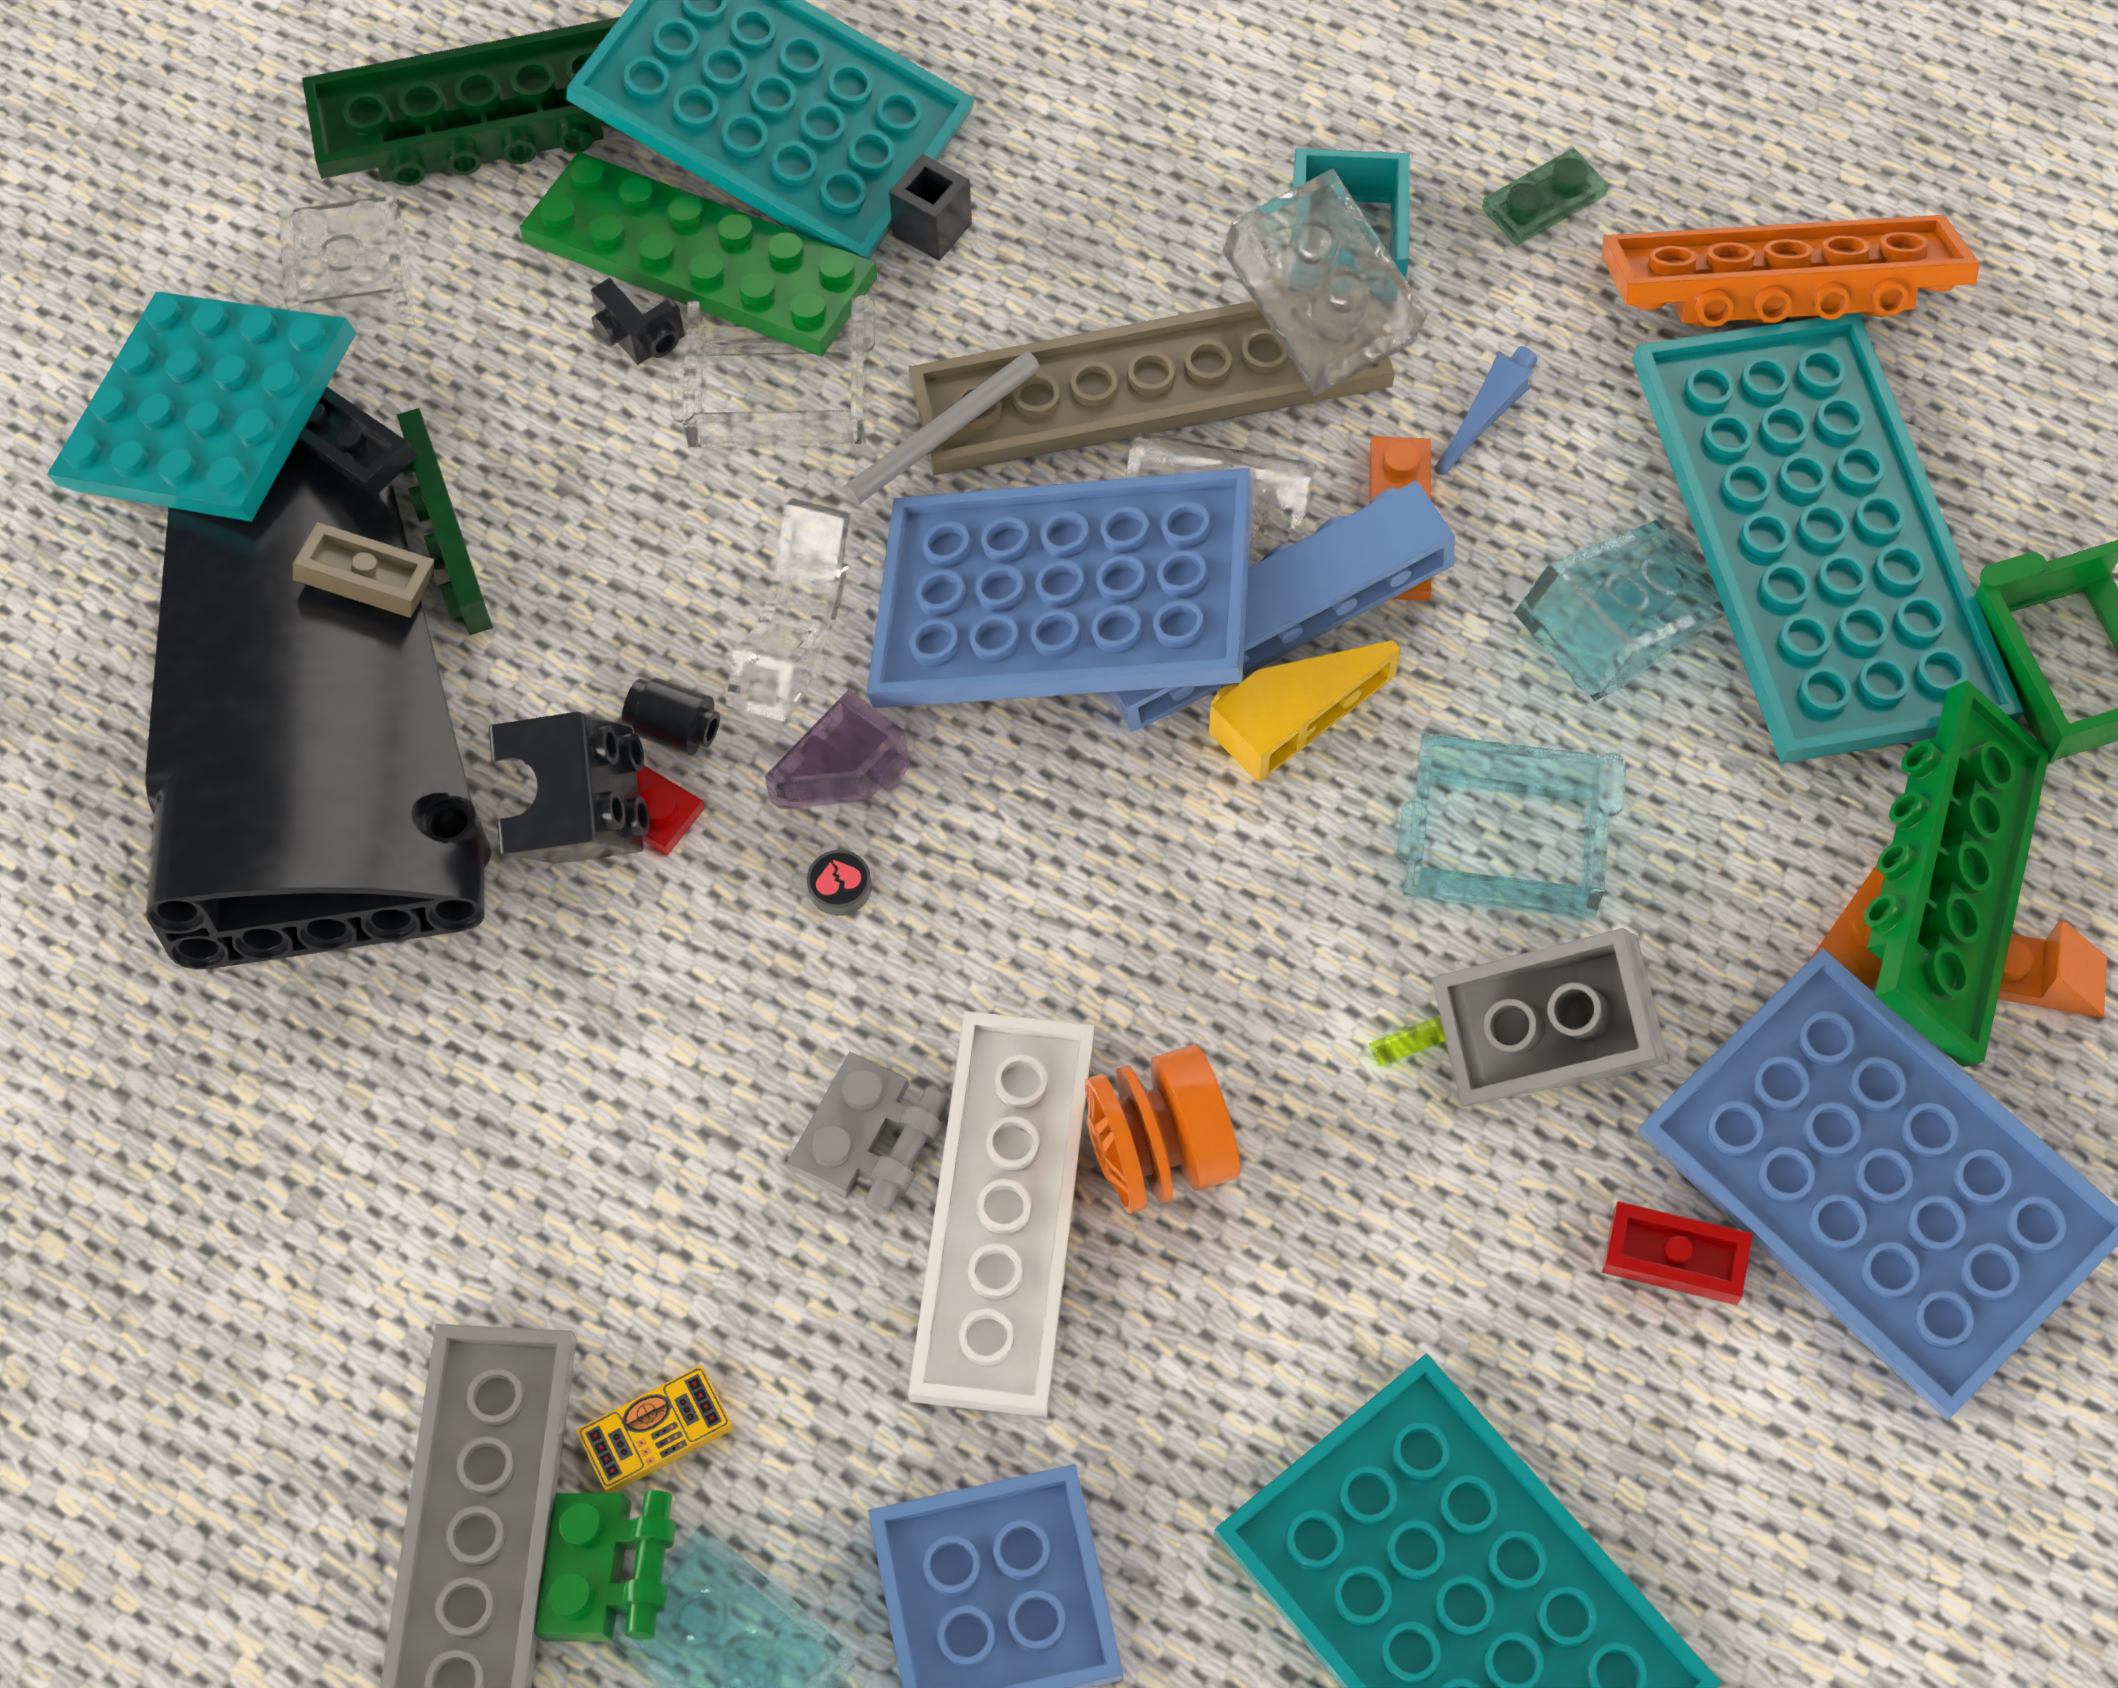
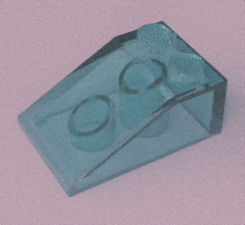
(1620, 607)
(731, 1628)

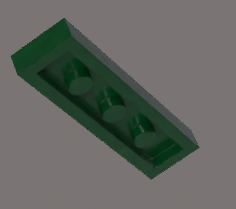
(447, 544)

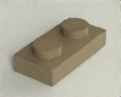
(363, 569)

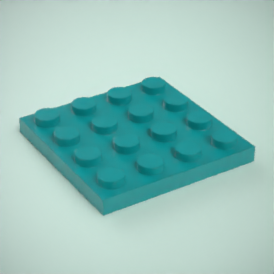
(203, 405)

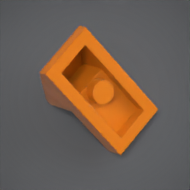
(2056, 972)

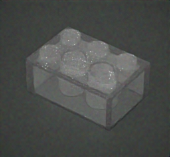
(1324, 282)

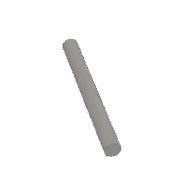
(941, 428)

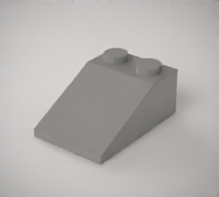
(1550, 1018)

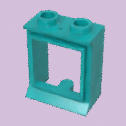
(1368, 178)

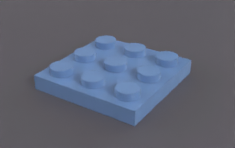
(996, 1587)

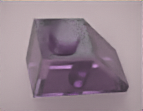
(841, 758)

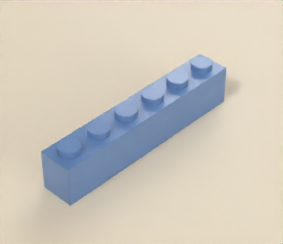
(1321, 585)

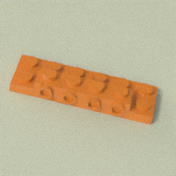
(1790, 268)

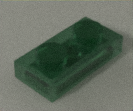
(1545, 196)

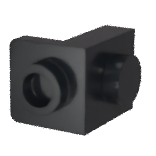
(637, 333)

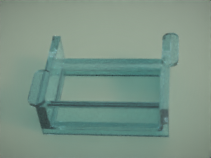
(1521, 771)

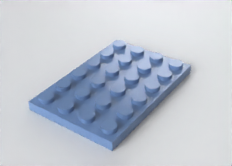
(1064, 589)
(1885, 1182)

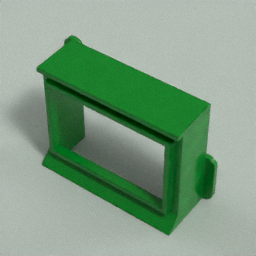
(2033, 581)

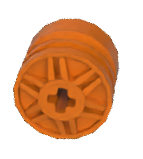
(1162, 1128)

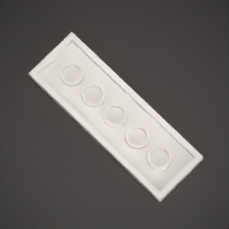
(1003, 1215)

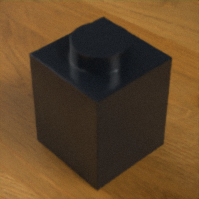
(930, 207)

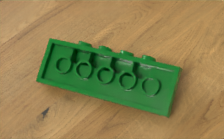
(1956, 872)

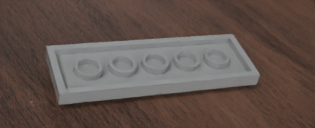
(480, 1509)

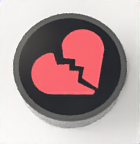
(839, 882)

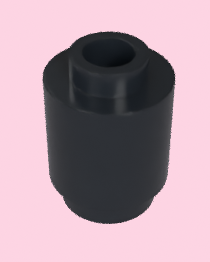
(670, 715)

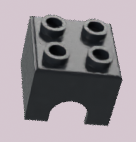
(585, 788)

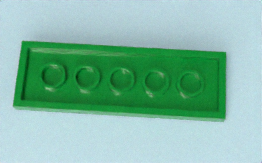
(699, 253)

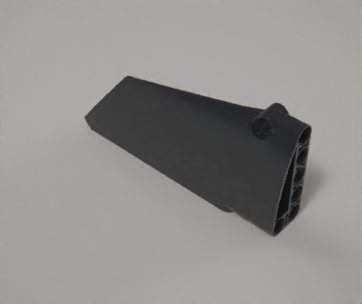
(299, 745)

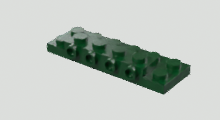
(455, 107)

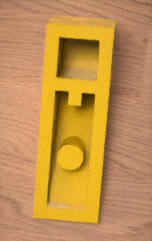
(1295, 702)

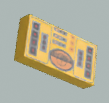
(654, 1429)

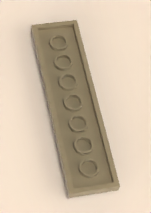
(1122, 384)

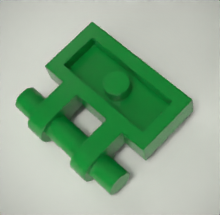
(586, 1565)

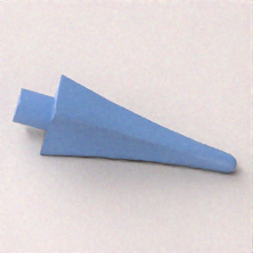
(1500, 390)

